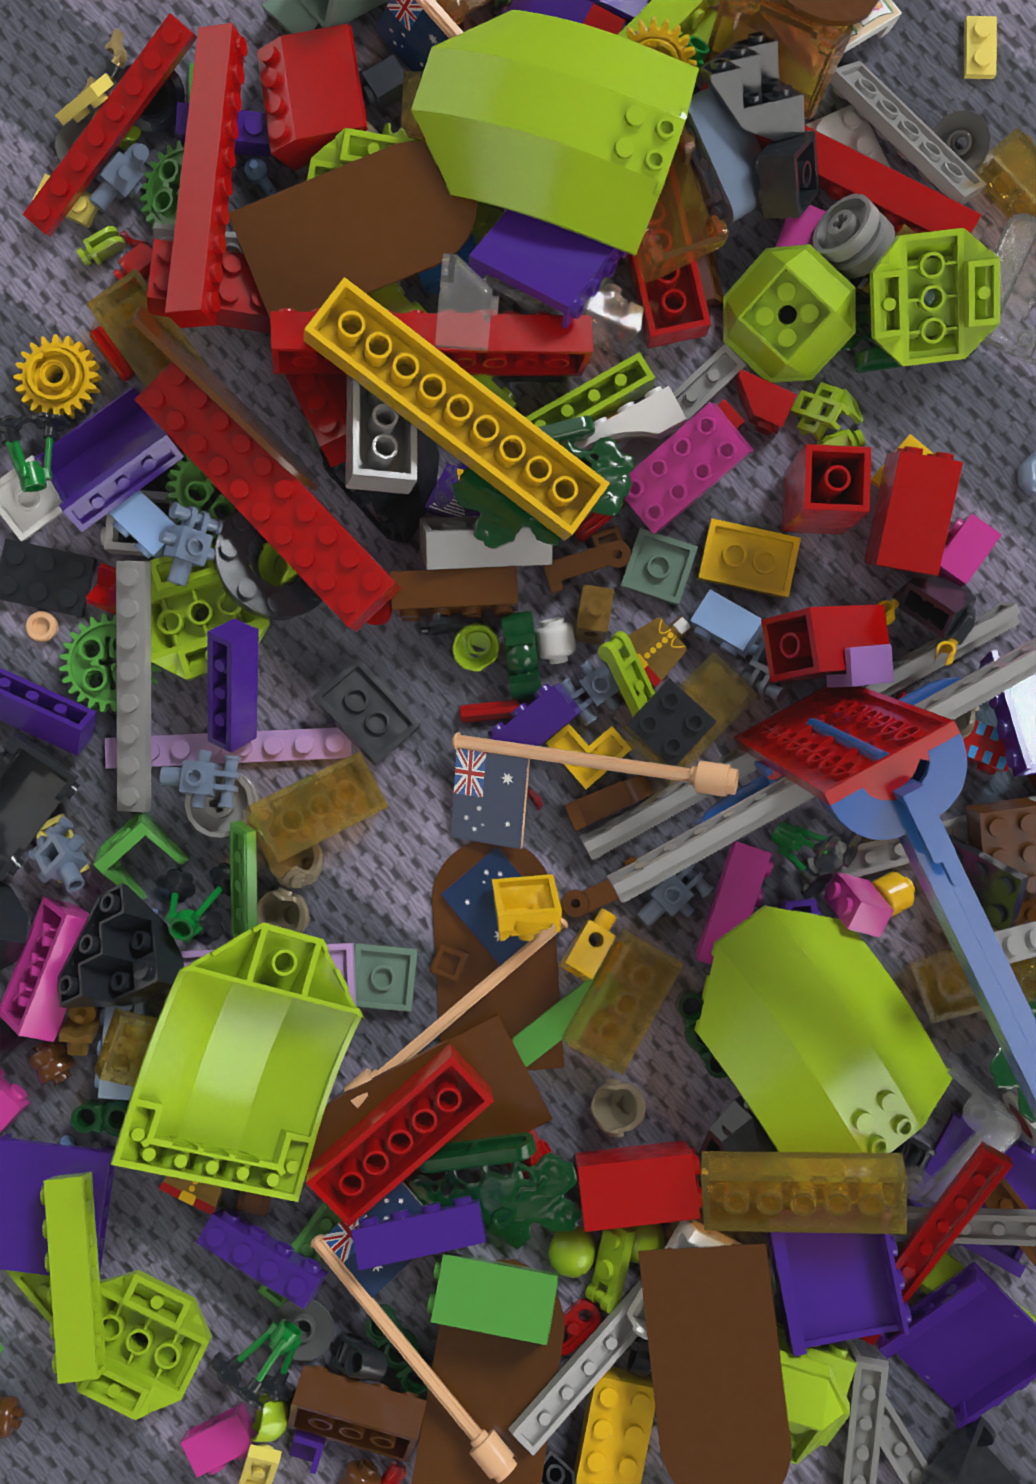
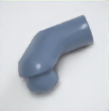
(1027, 475)

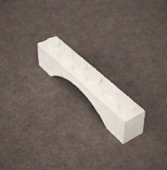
(649, 418)

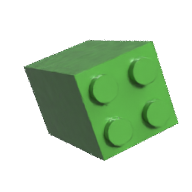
(493, 1297)

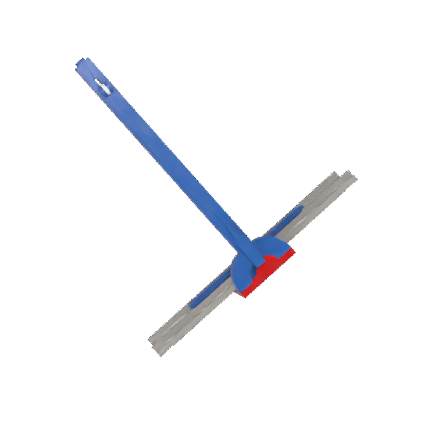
(884, 775)

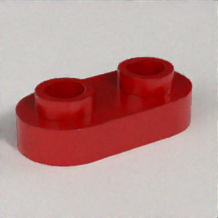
(577, 1328)

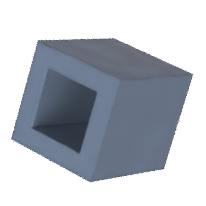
(383, 83)

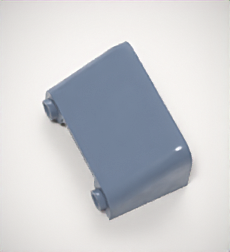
(723, 158)

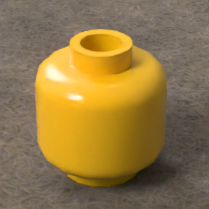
(896, 891)

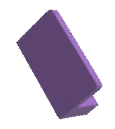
(865, 667)

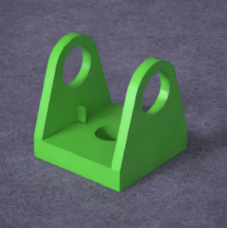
(124, 839)

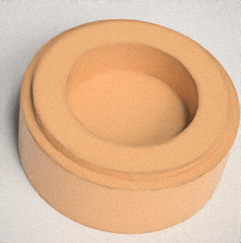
(42, 626)

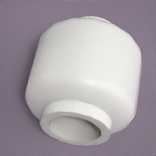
(555, 640)

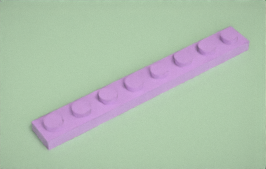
(267, 747)

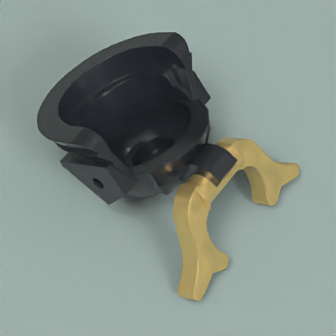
(162, 109)

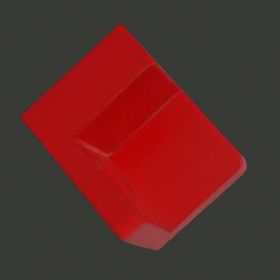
(104, 593)

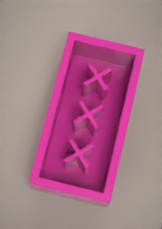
(685, 467)
(32, 993)

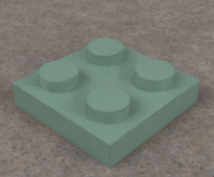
(659, 567)
(385, 976)

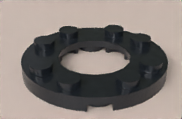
(243, 585)

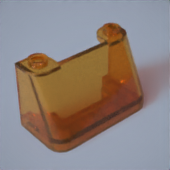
(805, 48)
(680, 222)

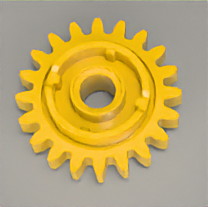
(663, 40)
(47, 362)

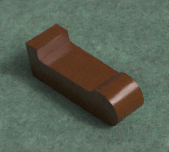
(612, 554)
(607, 801)
(580, 902)

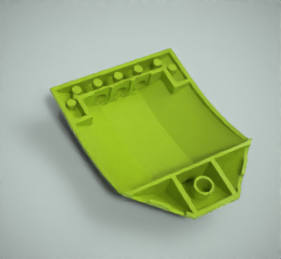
(555, 122)
(818, 1036)
(241, 1065)

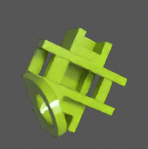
(837, 403)

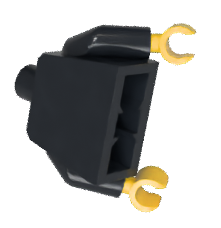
(938, 606)

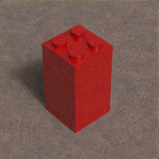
(826, 489)
(913, 510)
(814, 639)
(638, 1185)

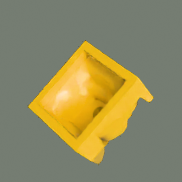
(526, 906)

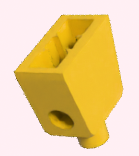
(581, 957)

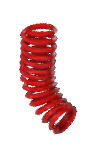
(128, 237)
(531, 797)

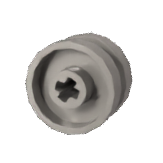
(853, 235)
(216, 820)

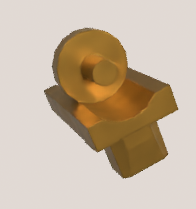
(80, 1029)

